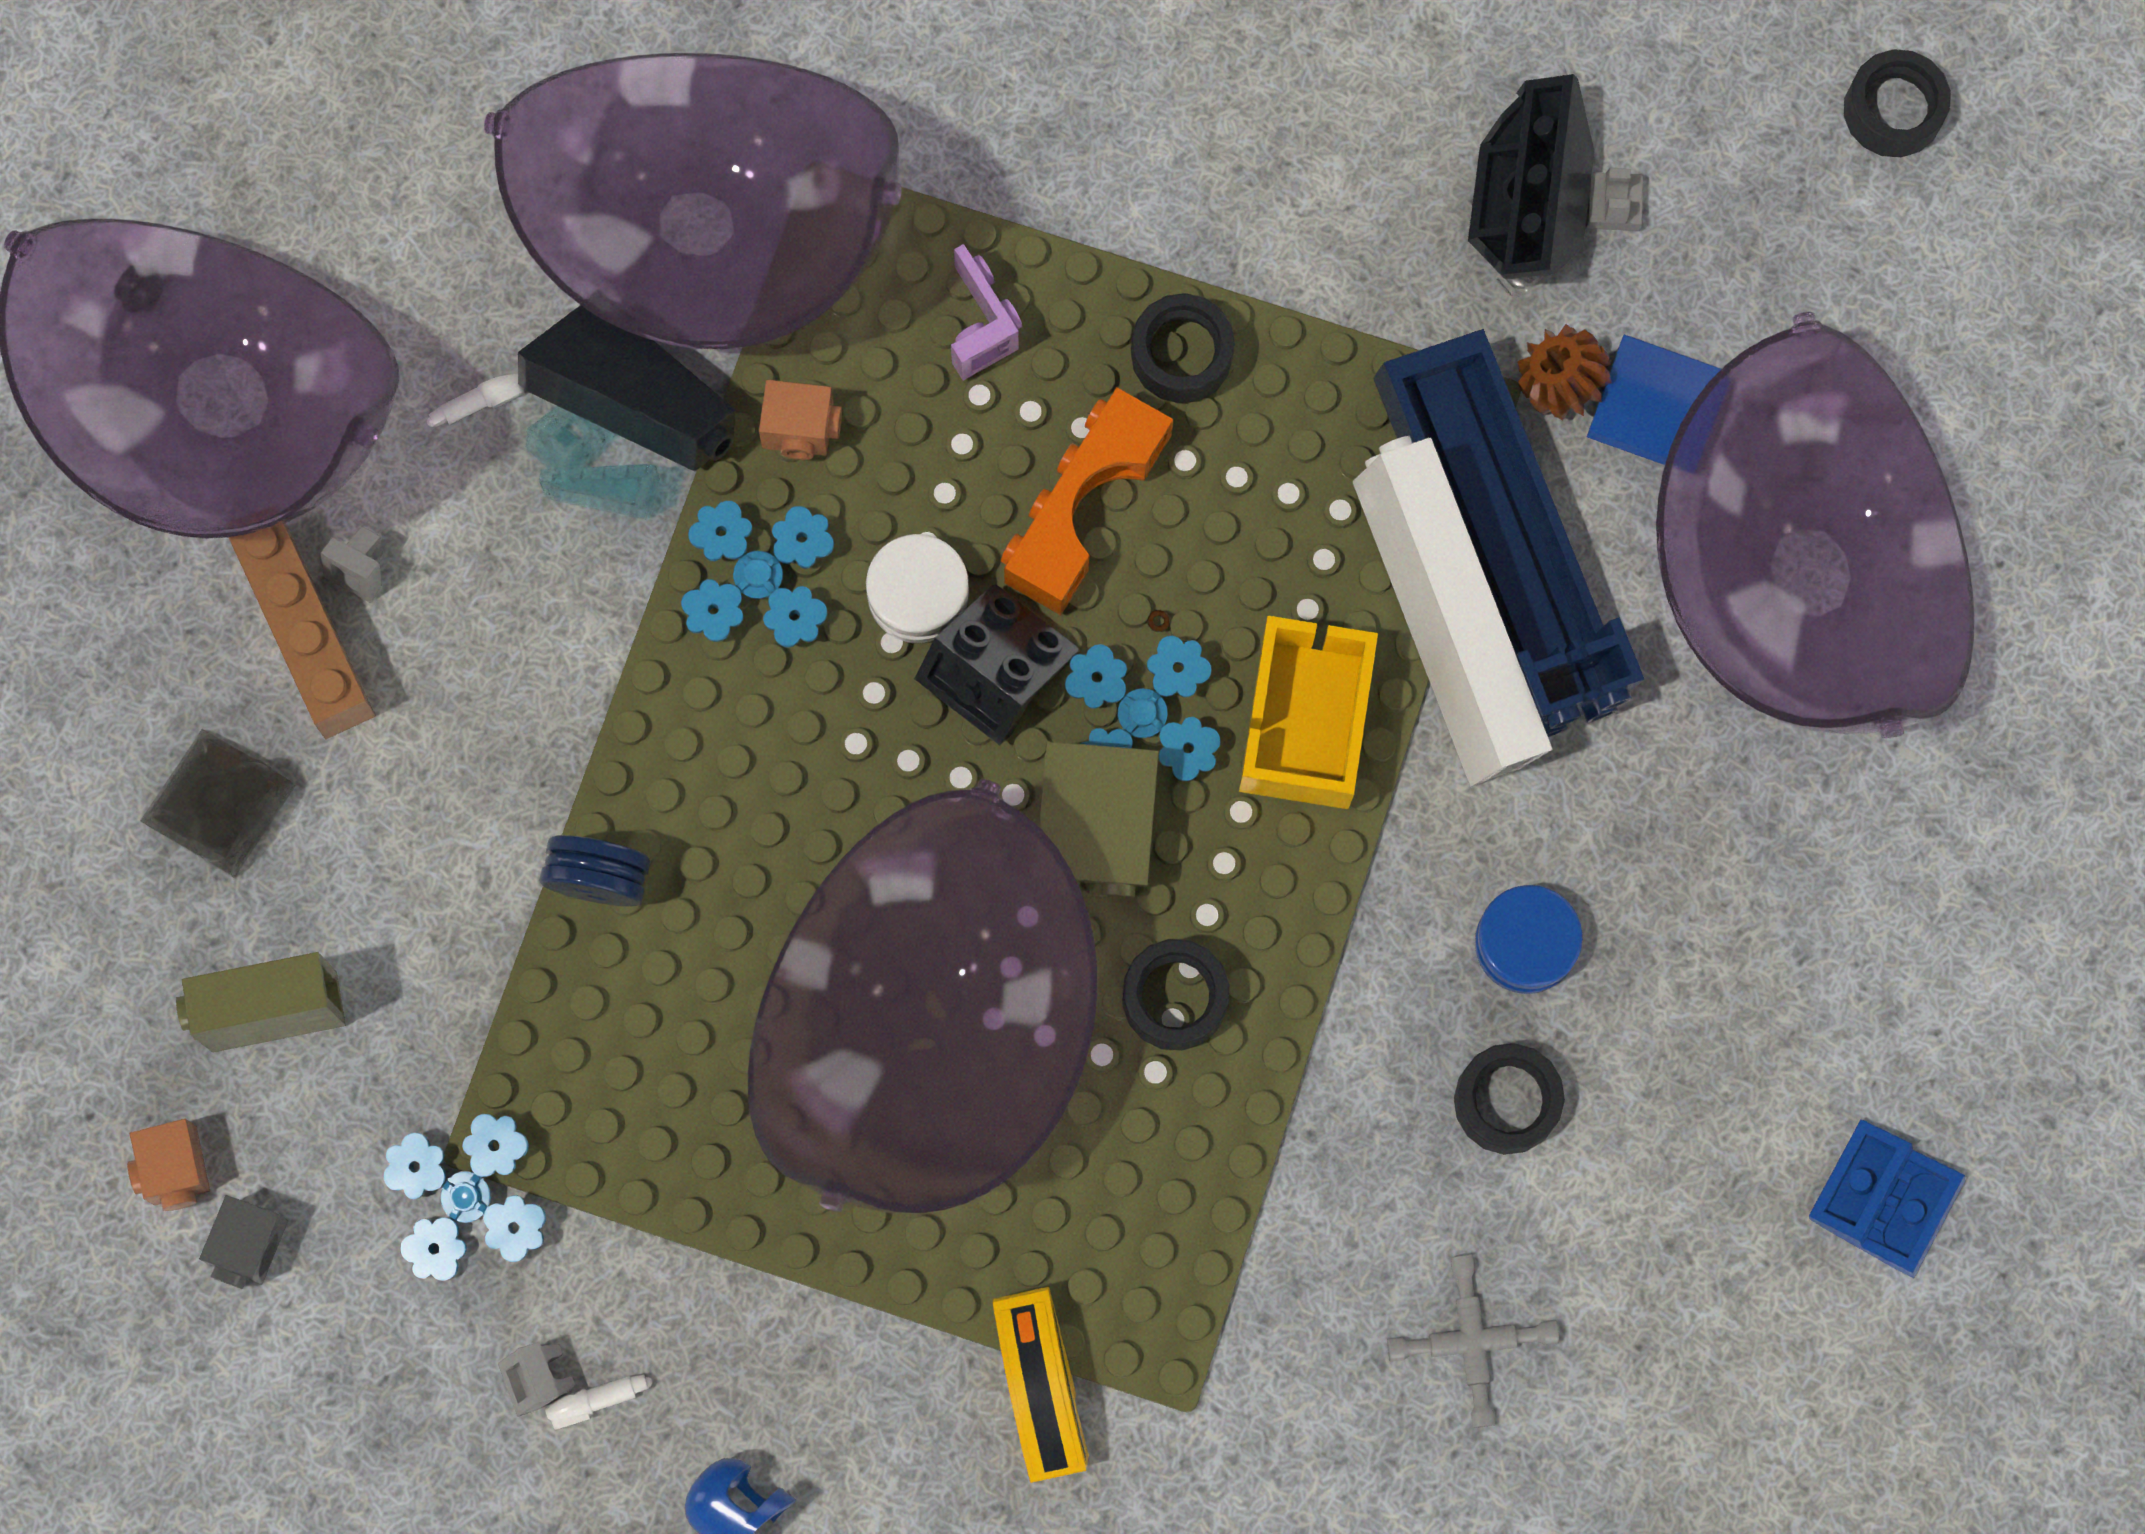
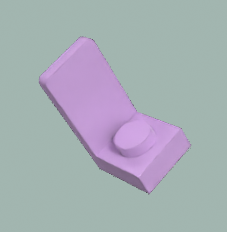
(980, 344)

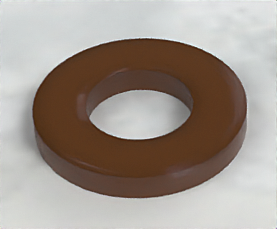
(1158, 628)

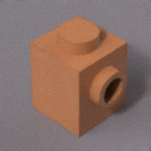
(798, 419)
(168, 1165)

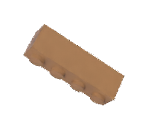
(303, 630)

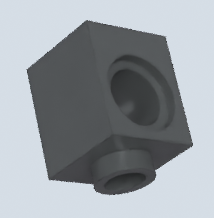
(242, 1242)

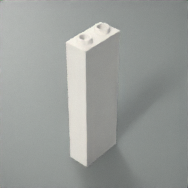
(1450, 610)

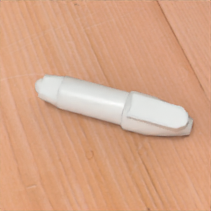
(487, 394)
(581, 1405)

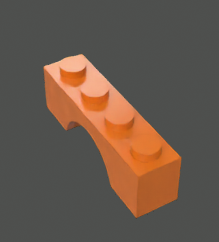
(1121, 444)

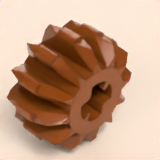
(1564, 372)

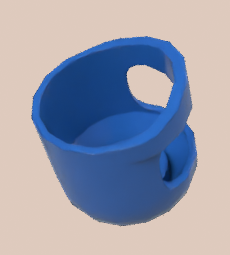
(712, 1510)

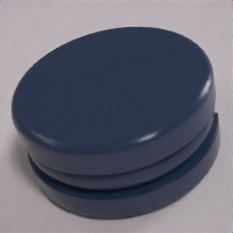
(595, 870)

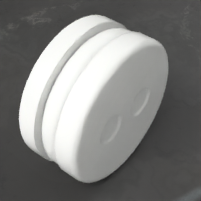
(916, 587)

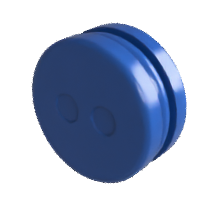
(1528, 939)

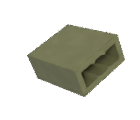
(1101, 812)
(261, 1002)

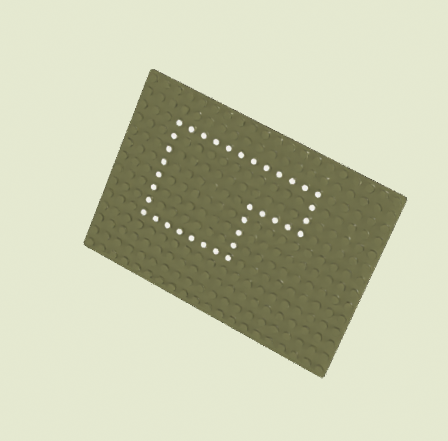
(770, 761)

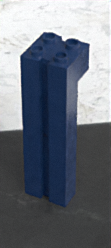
(1516, 531)

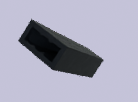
(627, 388)

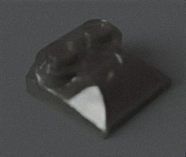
(218, 803)

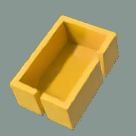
(1308, 713)

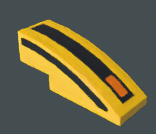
(1040, 1385)

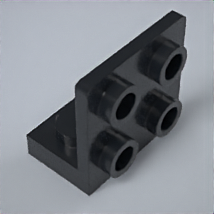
(994, 662)

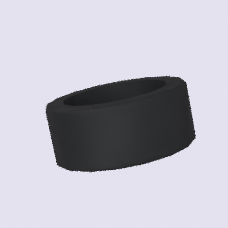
(1913, 69)
(1192, 309)
(1178, 952)
(1534, 1064)

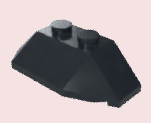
(1534, 181)

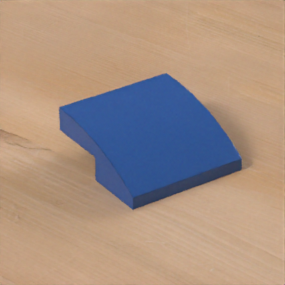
(1647, 398)
(1887, 1198)

